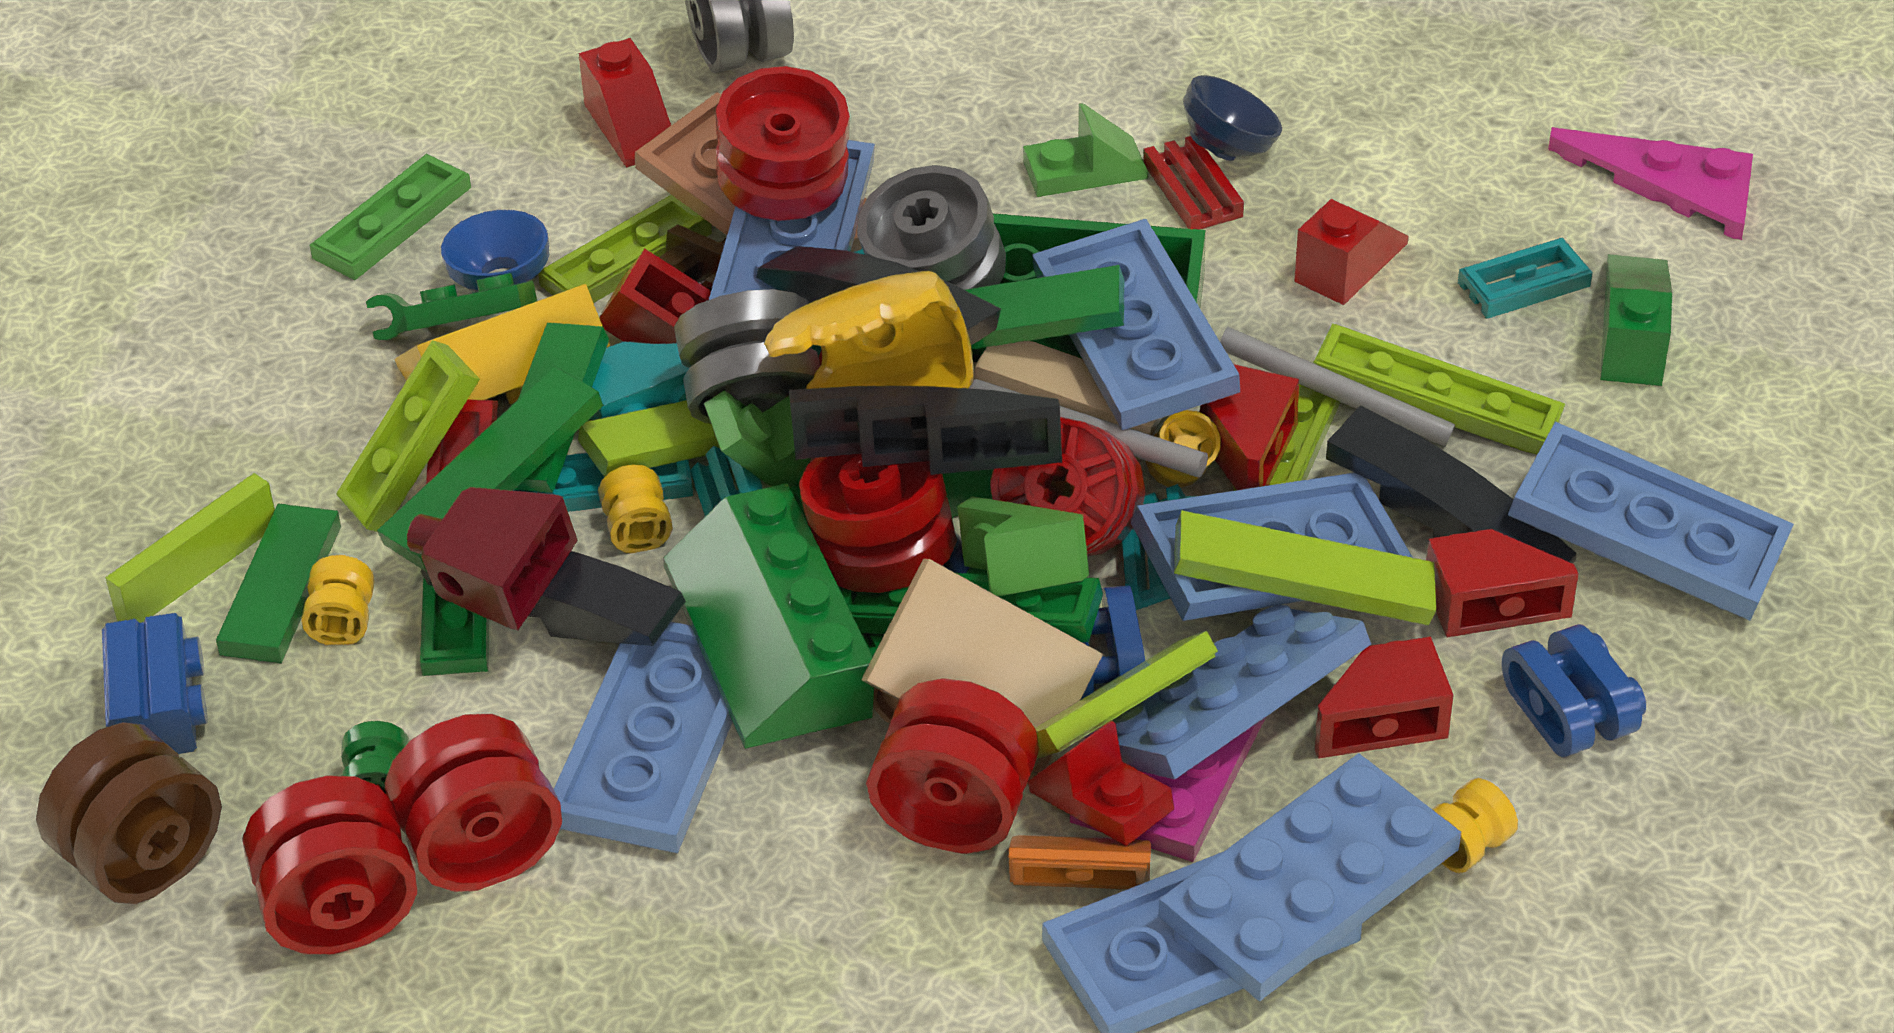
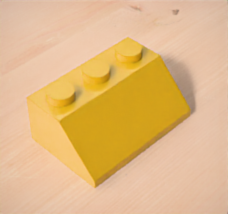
(505, 345)

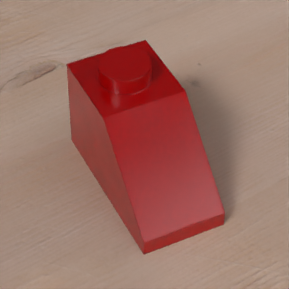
(623, 96)
(1343, 250)
(650, 301)
(1254, 426)
(1497, 583)
(1386, 700)

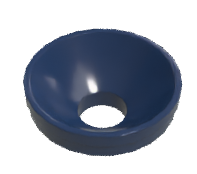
(1229, 118)

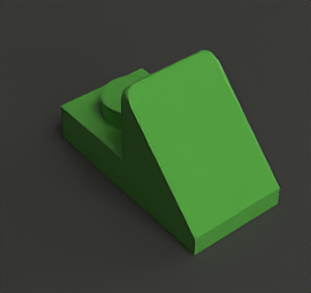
(1094, 159)
(757, 439)
(1022, 545)

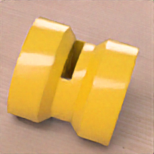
(1190, 430)
(635, 509)
(338, 600)
(1482, 817)

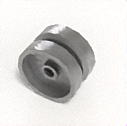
(732, 27)
(934, 223)
(727, 351)

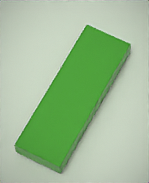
(390, 216)

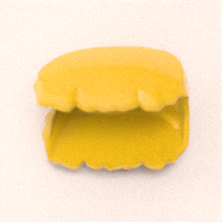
(882, 335)

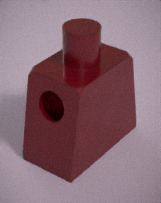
(495, 550)

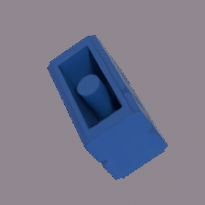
(151, 681)

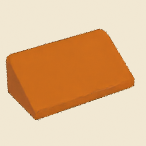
(1078, 862)

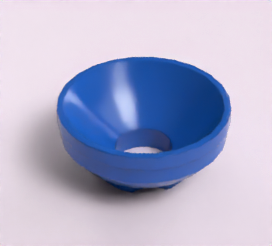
(495, 242)

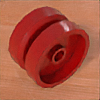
(782, 143)
(876, 520)
(953, 766)
(473, 802)
(329, 865)

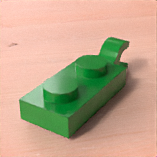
(444, 306)

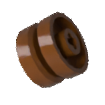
(128, 812)

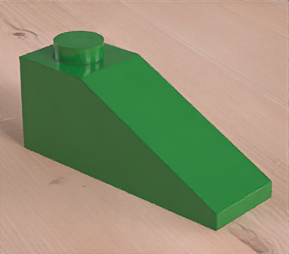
(1636, 320)

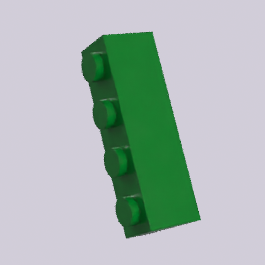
(771, 619)

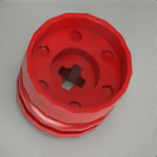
(1104, 478)

